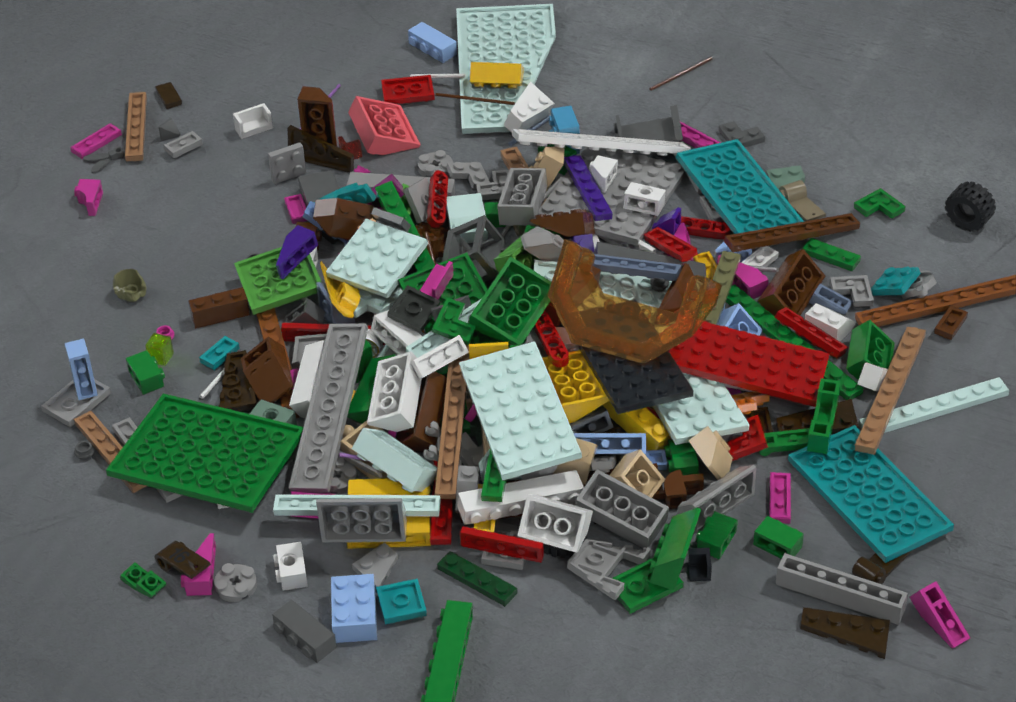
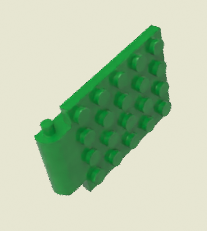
(463, 283)

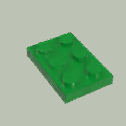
(638, 590)

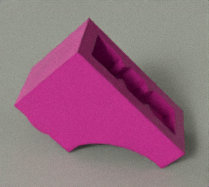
(89, 194)

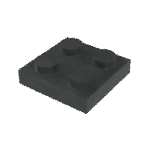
(413, 308)

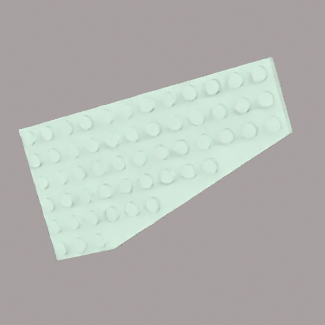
(500, 36)

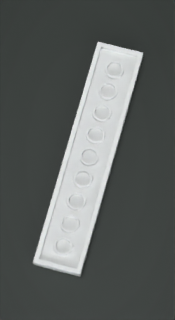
(595, 142)

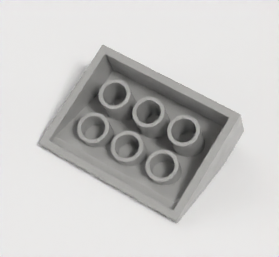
(362, 520)

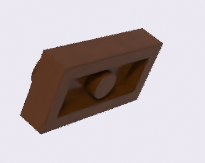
(950, 322)

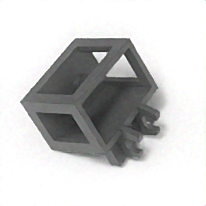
(482, 252)

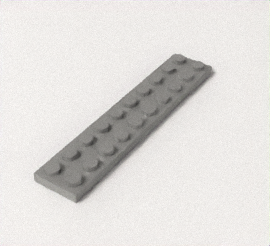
(328, 408)

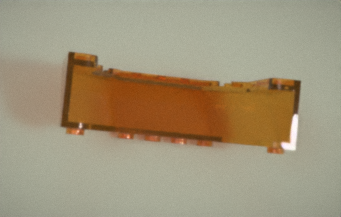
(619, 324)

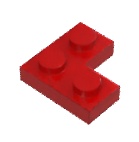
(750, 442)

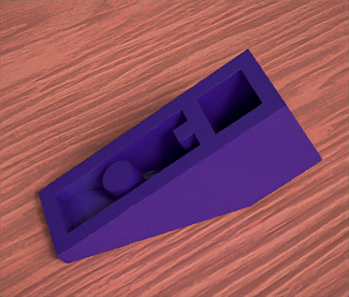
(295, 249)

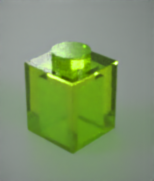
(160, 347)

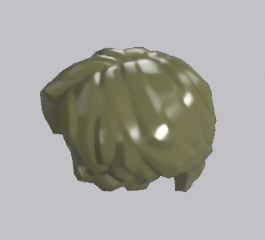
(129, 285)

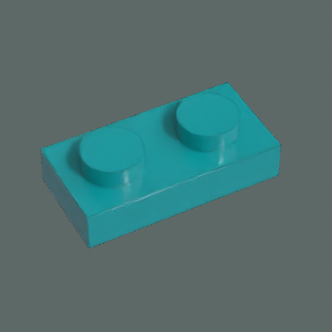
(218, 352)

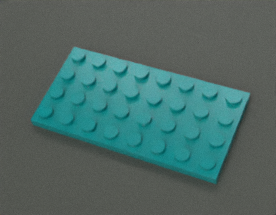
(737, 187)
(872, 496)

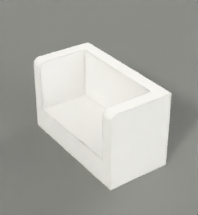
(252, 121)

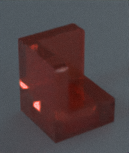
(352, 147)

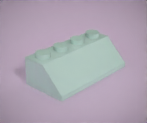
(395, 459)

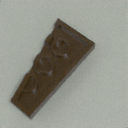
(857, 630)

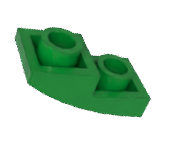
(142, 581)

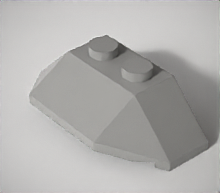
(542, 244)

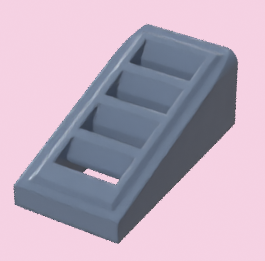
(828, 297)

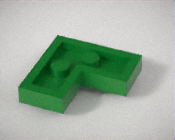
(880, 201)
(448, 322)

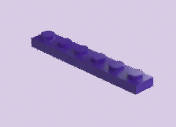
(587, 188)

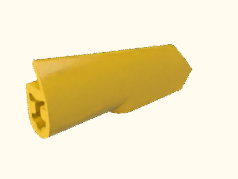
(342, 295)

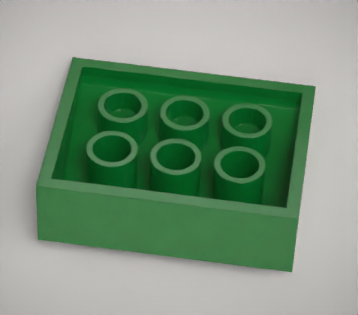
(512, 303)

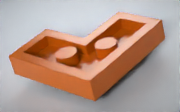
(749, 401)

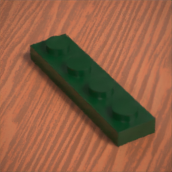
(477, 578)

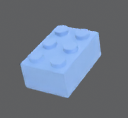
(353, 608)

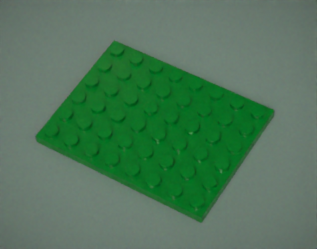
(206, 452)

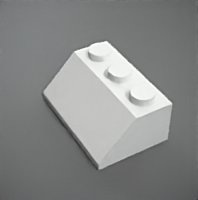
(554, 523)

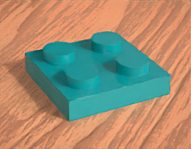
(895, 281)
(401, 601)

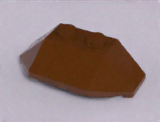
(341, 217)
(675, 293)

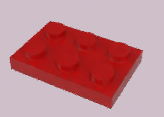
(408, 89)

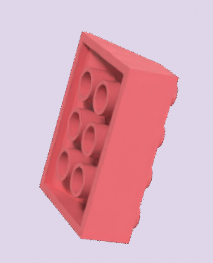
(382, 126)

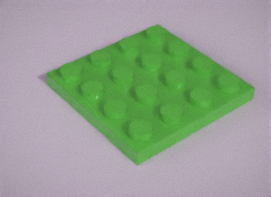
(264, 286)

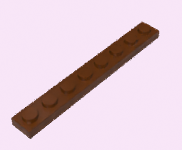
(791, 232)

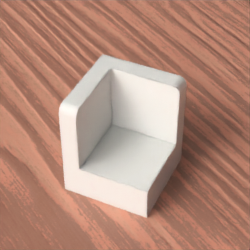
(872, 376)

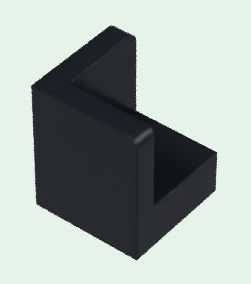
(699, 564)

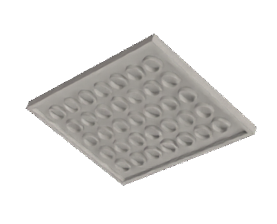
(625, 224)

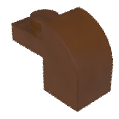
(678, 487)

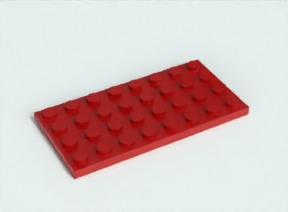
(753, 363)

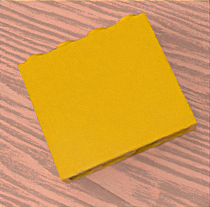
(417, 526)

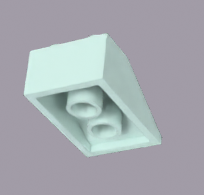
(464, 209)

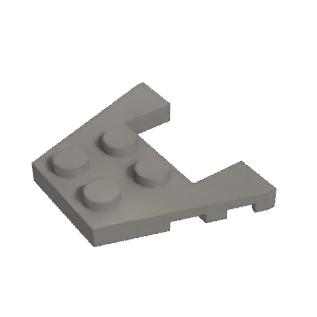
(597, 561)

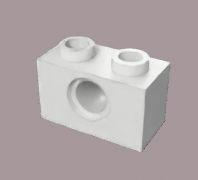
(644, 199)
(291, 566)

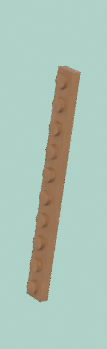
(890, 391)
(451, 430)

